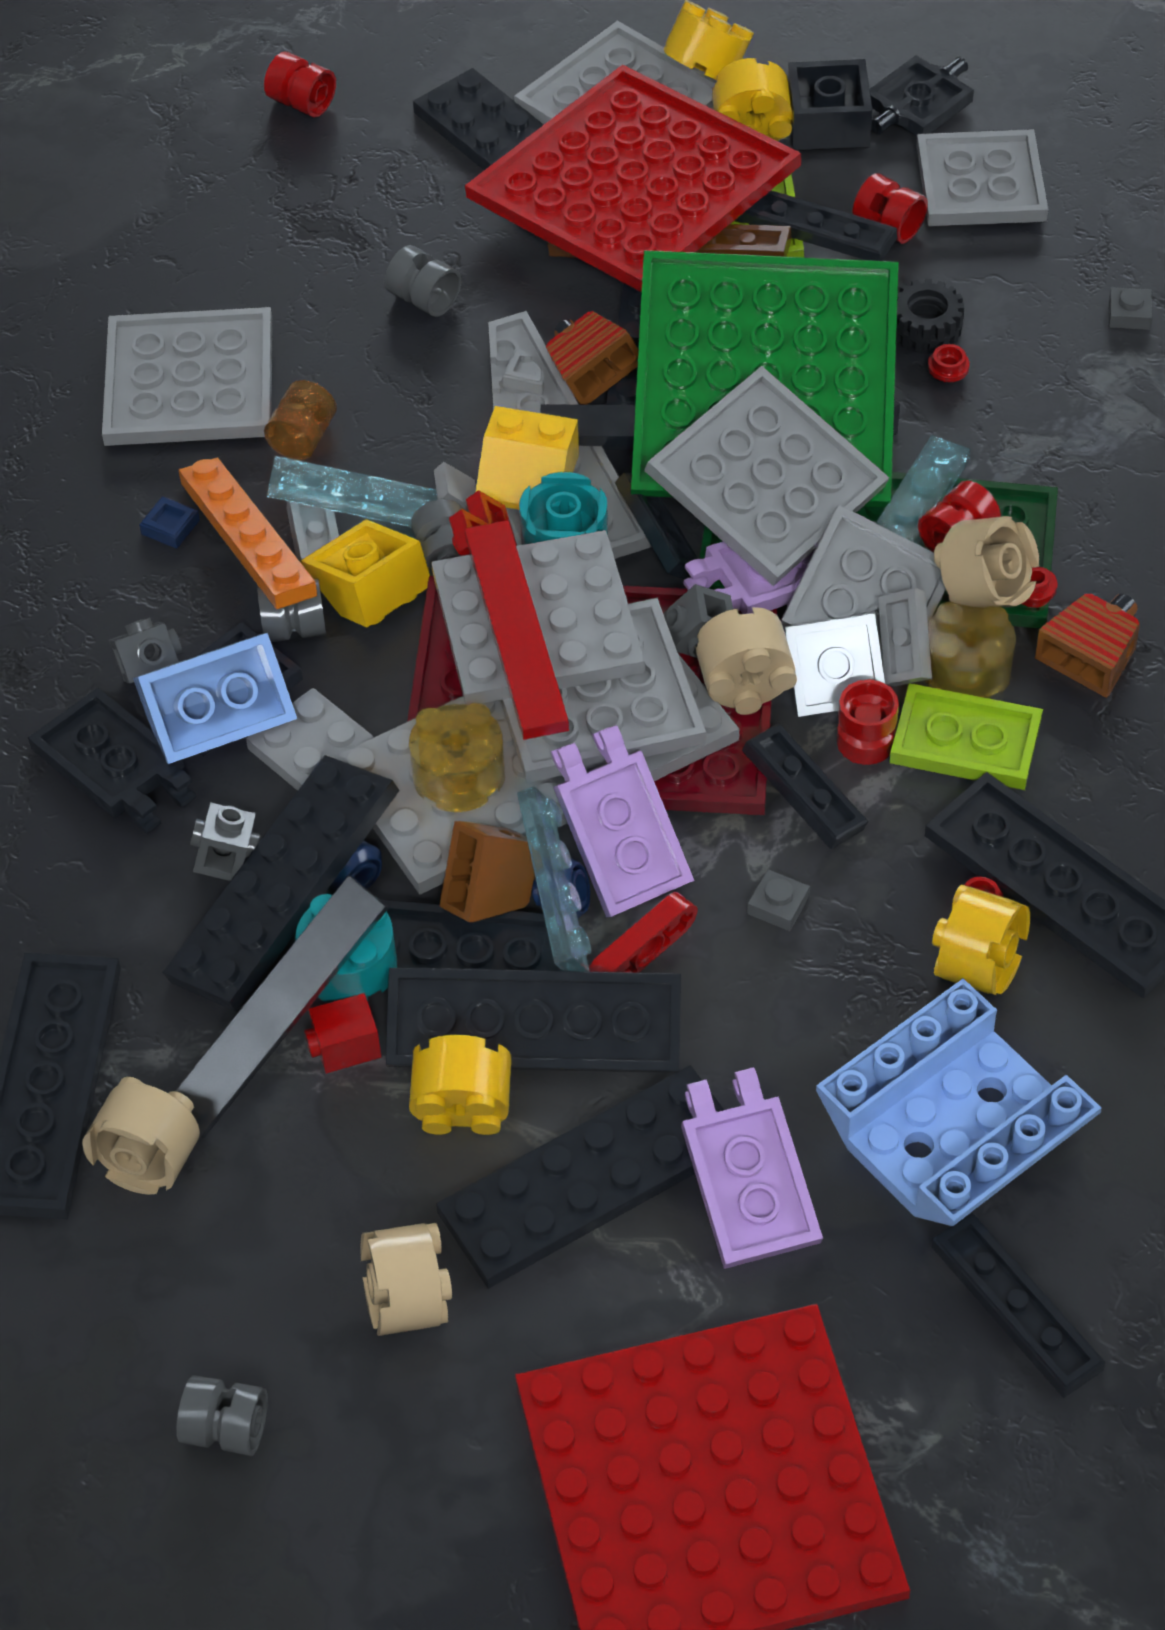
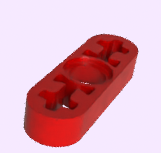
(648, 936)

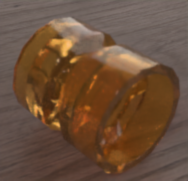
(300, 420)

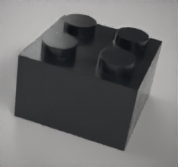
(830, 104)

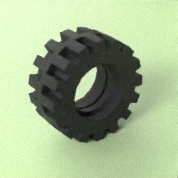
(933, 300)

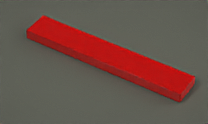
(516, 630)

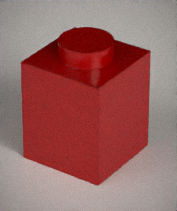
(343, 1033)

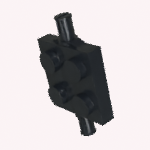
(920, 96)

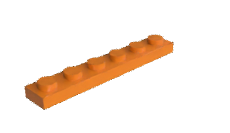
(247, 533)

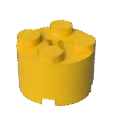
(706, 39)
(755, 96)
(981, 940)
(460, 1085)

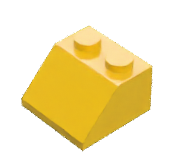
(522, 449)
(369, 572)

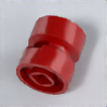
(299, 84)
(887, 203)
(962, 503)
(867, 721)

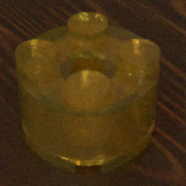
(971, 649)
(457, 756)

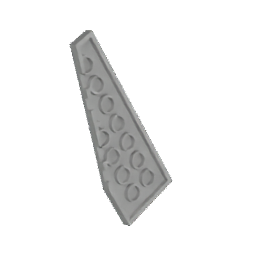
(520, 332)

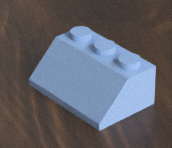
(215, 698)

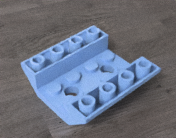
(925, 1089)

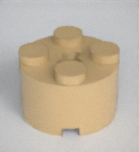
(988, 562)
(745, 659)
(142, 1136)
(404, 1279)

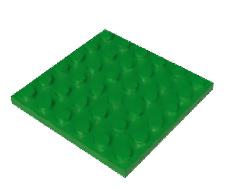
(806, 320)

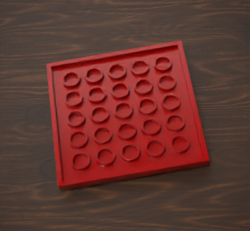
(632, 174)
(711, 1482)

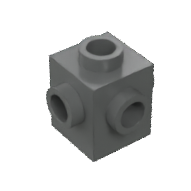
(691, 613)
(130, 647)
(223, 841)

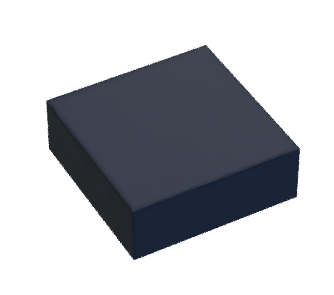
(169, 522)

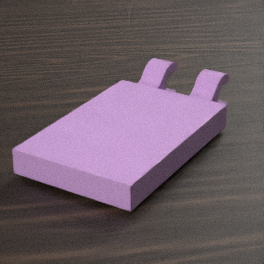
(741, 580)
(619, 824)
(748, 1174)

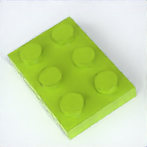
(966, 735)

